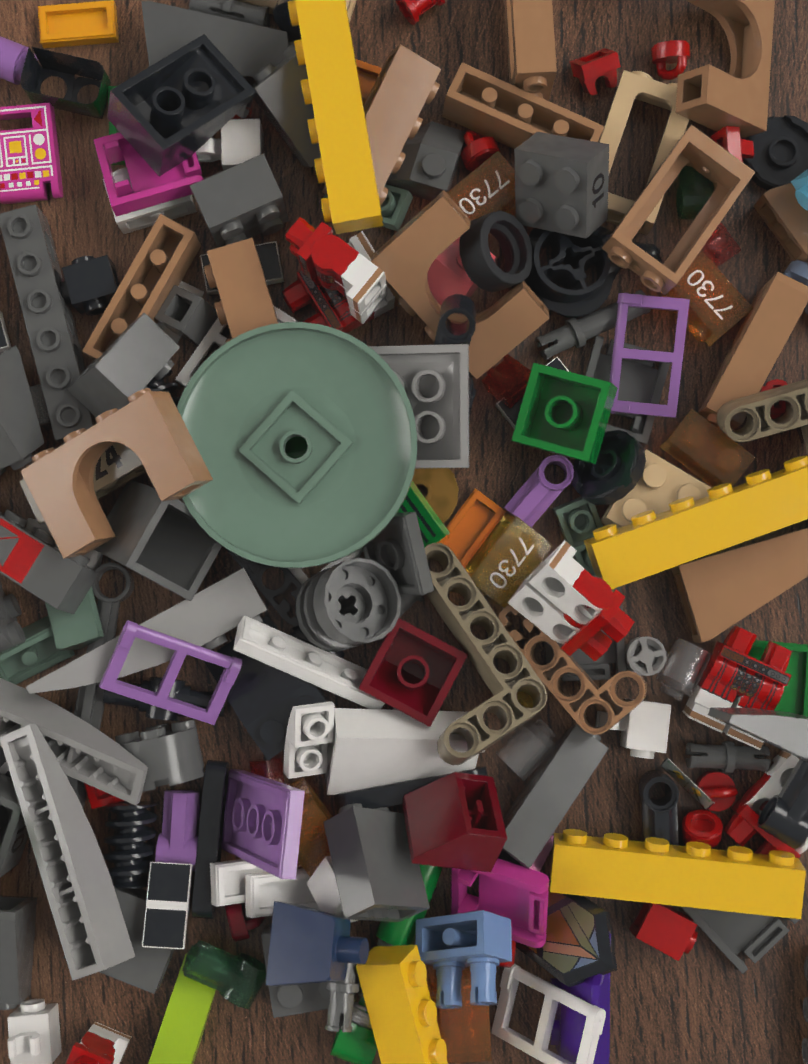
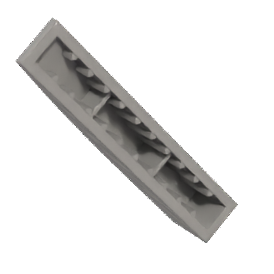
(195, 621)
(78, 746)
(67, 857)

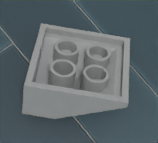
(439, 396)

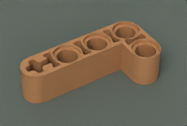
(563, 664)

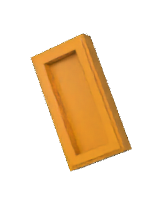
(78, 24)

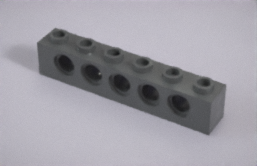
(46, 316)

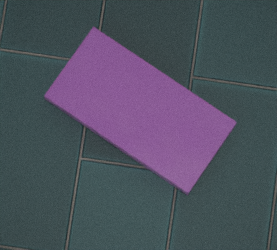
(263, 822)

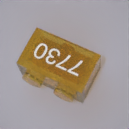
(507, 559)

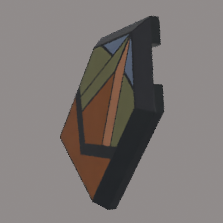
(575, 940)

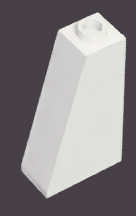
(387, 749)

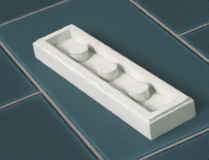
(303, 661)

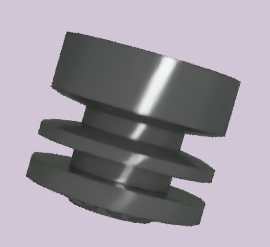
(348, 605)

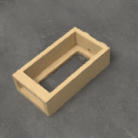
(641, 87)

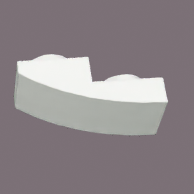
(307, 739)

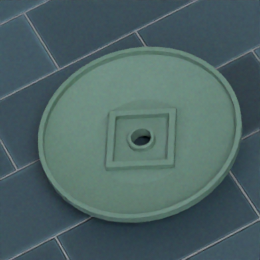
(309, 386)

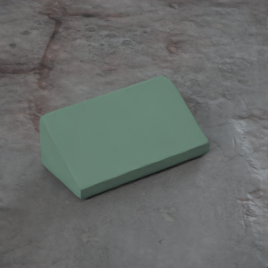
(76, 629)
(33, 655)

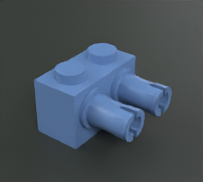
(462, 941)

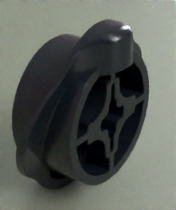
(575, 297)

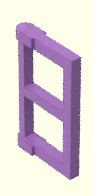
(676, 358)
(160, 698)

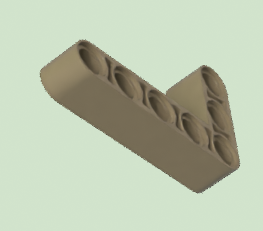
(758, 413)
(481, 654)

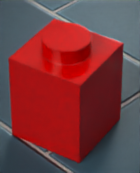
(664, 929)

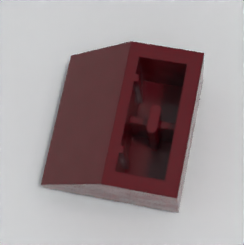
(455, 823)

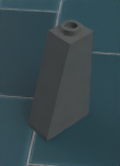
(242, 43)
(550, 795)

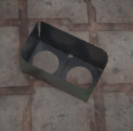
(65, 67)

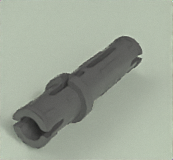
(578, 331)

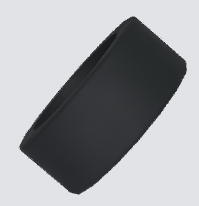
(514, 244)

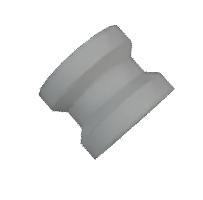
(651, 654)

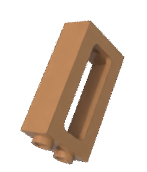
(531, 45)
(729, 180)

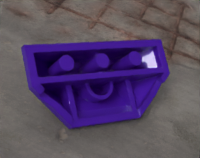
(570, 1024)

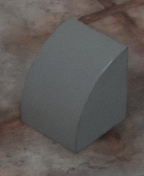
(187, 315)

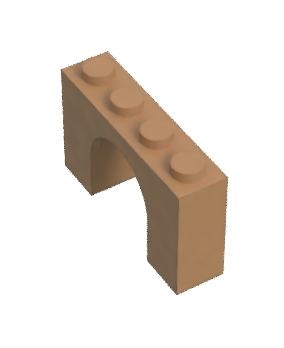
(742, 94)
(406, 267)
(64, 476)

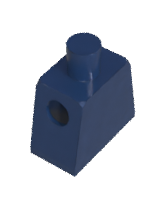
(311, 946)

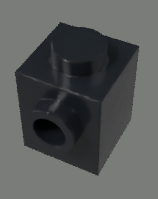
(90, 284)

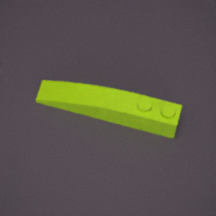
(183, 1022)

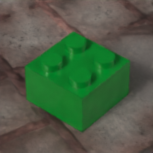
(564, 413)

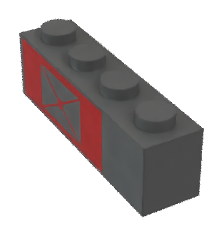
(39, 567)

